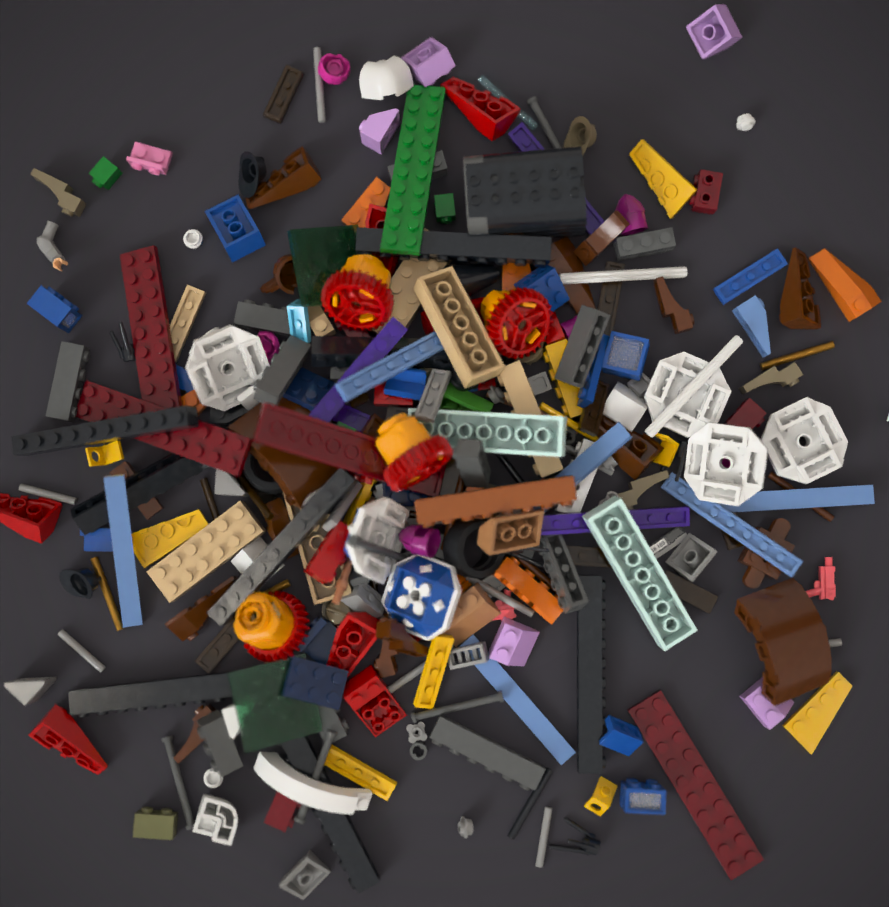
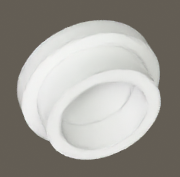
(745, 122)
(192, 239)
(212, 779)

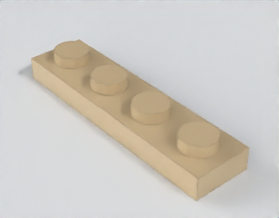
(185, 317)

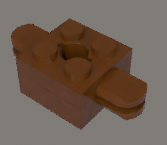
(759, 567)

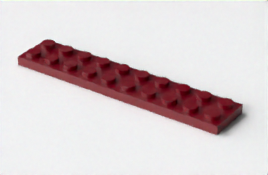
(150, 327)
(203, 444)
(329, 445)
(695, 785)

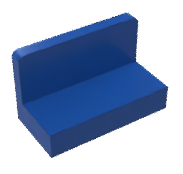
(407, 384)
(98, 540)
(621, 736)

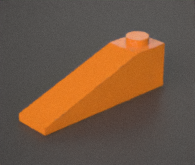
(846, 287)

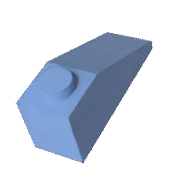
(754, 322)

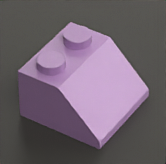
(714, 31)
(429, 61)
(379, 129)
(513, 643)
(762, 707)

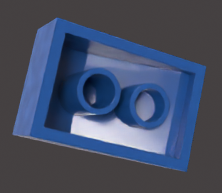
(235, 228)

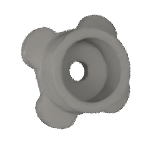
(496, 395)
(610, 463)
(416, 727)
(465, 827)

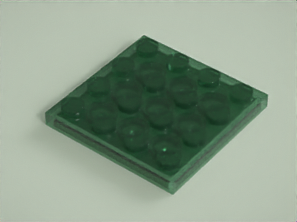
(317, 256)
(263, 712)

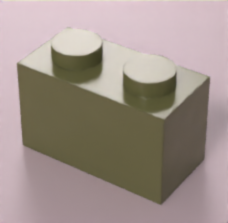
(155, 823)

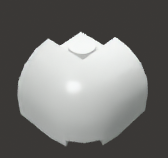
(385, 78)
(216, 819)

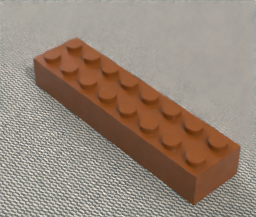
(495, 499)

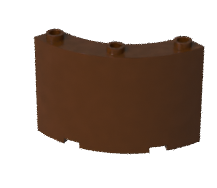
(294, 474)
(788, 638)

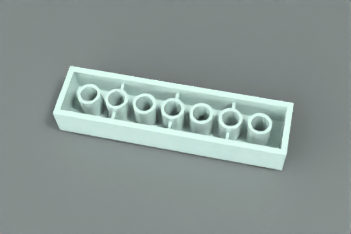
(502, 431)
(639, 572)

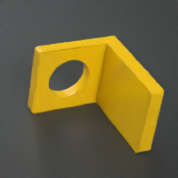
(670, 448)
(106, 454)
(602, 796)

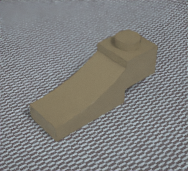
(67, 201)
(786, 376)
(640, 486)

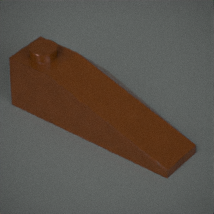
(292, 178)
(566, 261)
(797, 303)
(634, 455)
(192, 619)

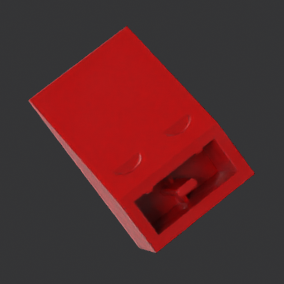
(373, 701)

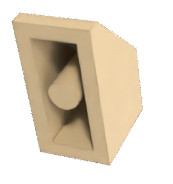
(319, 322)

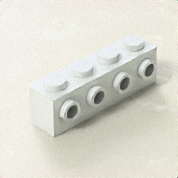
(581, 488)

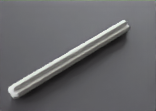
(623, 275)
(693, 386)

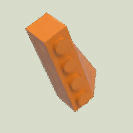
(528, 589)

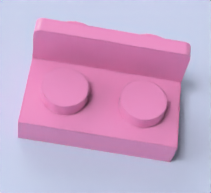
(149, 158)

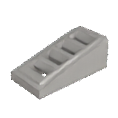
(483, 650)

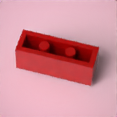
(329, 555)

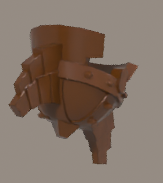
(283, 276)

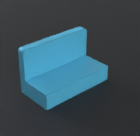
(299, 321)

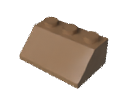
(511, 532)
(471, 614)

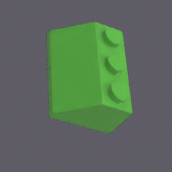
(464, 401)

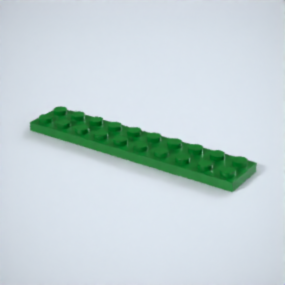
(413, 171)

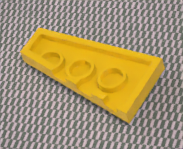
(667, 183)
(159, 540)
(816, 714)

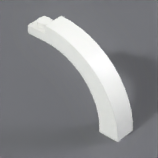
(307, 790)

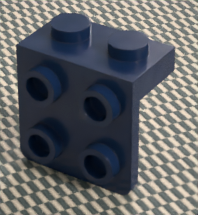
(319, 640)

